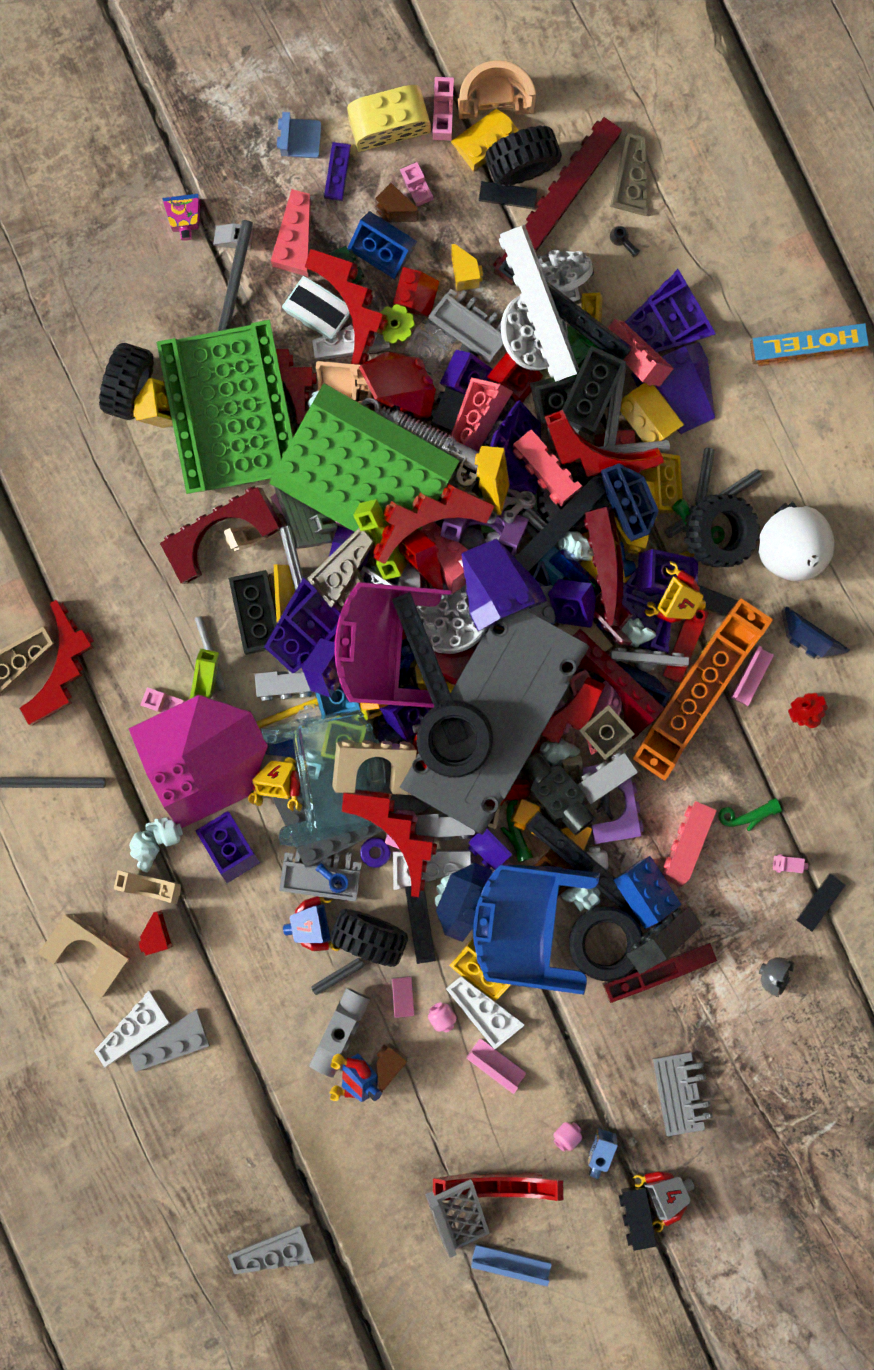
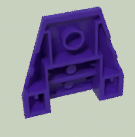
(688, 386)
(512, 428)
(497, 584)

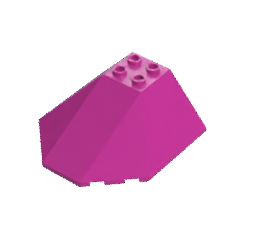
(200, 756)

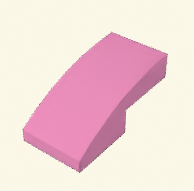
(416, 184)
(159, 701)

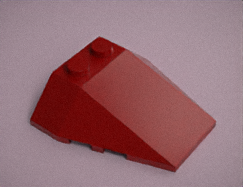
(401, 382)

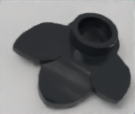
(385, 732)

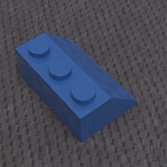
(381, 244)

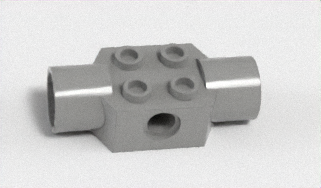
(349, 1010)

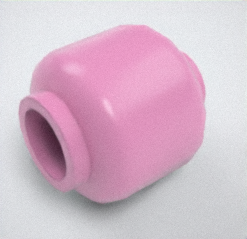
(442, 1017)
(567, 1136)

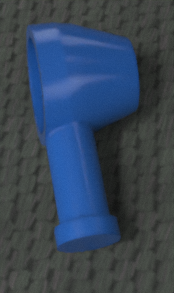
(628, 566)
(333, 879)

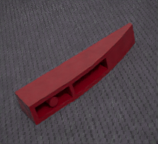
(608, 560)
(660, 973)

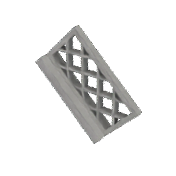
(445, 1222)

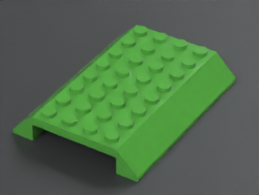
(226, 406)
(356, 456)

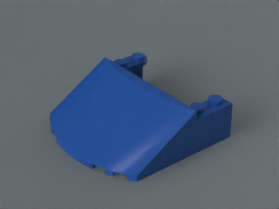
(517, 926)

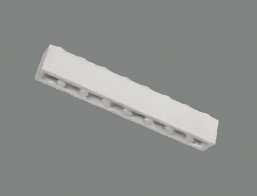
(539, 303)

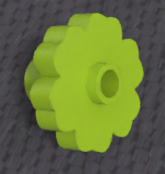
(405, 323)

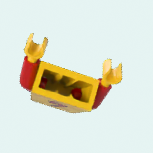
(680, 599)
(278, 781)

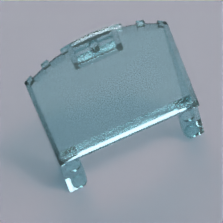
(315, 757)

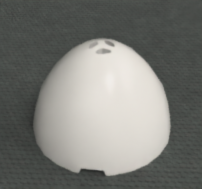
(792, 539)

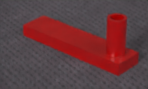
(686, 643)

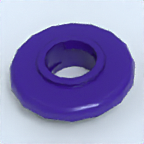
(365, 852)

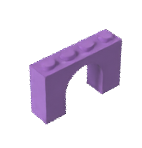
(510, 533)
(627, 824)

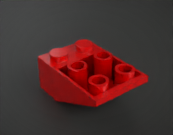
(423, 557)

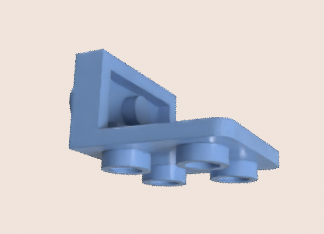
(298, 137)

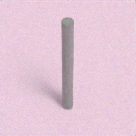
(207, 645)

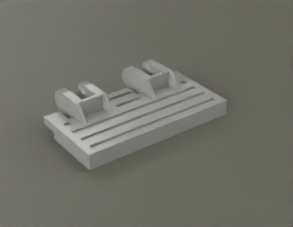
(468, 325)
(304, 522)
(308, 881)
(677, 1094)

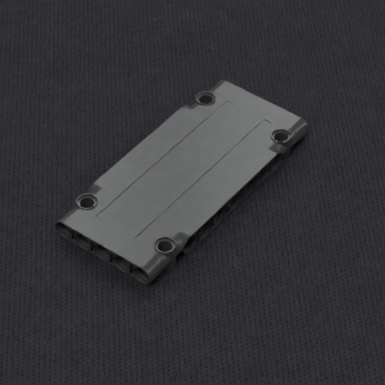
(517, 686)

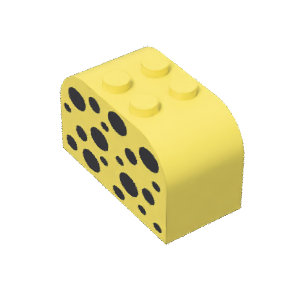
(388, 117)

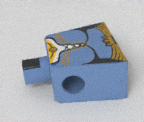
(601, 1152)

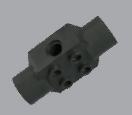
(557, 794)

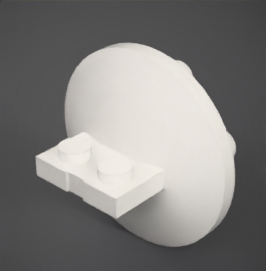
(566, 271)
(520, 338)
(450, 623)

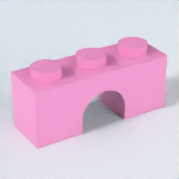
(443, 108)

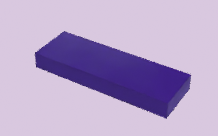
(337, 171)

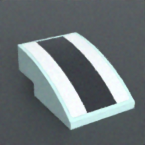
(317, 308)

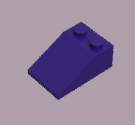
(652, 570)
(227, 847)

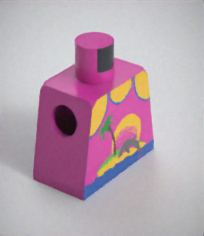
(183, 214)

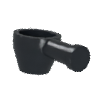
(623, 240)

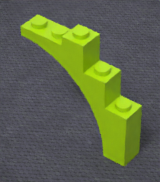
(205, 673)

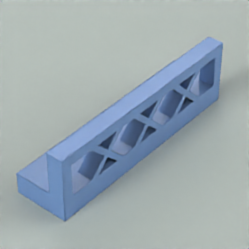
(511, 1265)

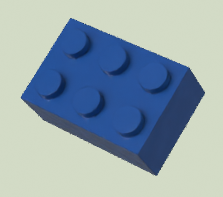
(647, 892)

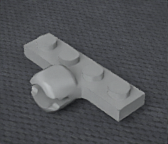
(647, 659)

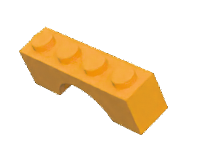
(525, 811)

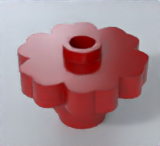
(808, 710)

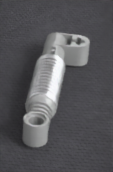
(448, 444)

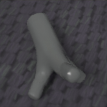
(605, 805)

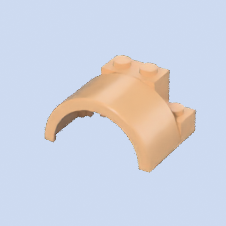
(495, 89)
(343, 378)

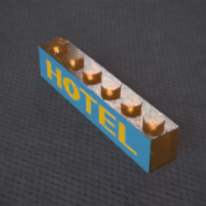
(809, 344)

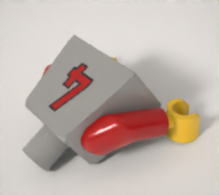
(667, 1195)

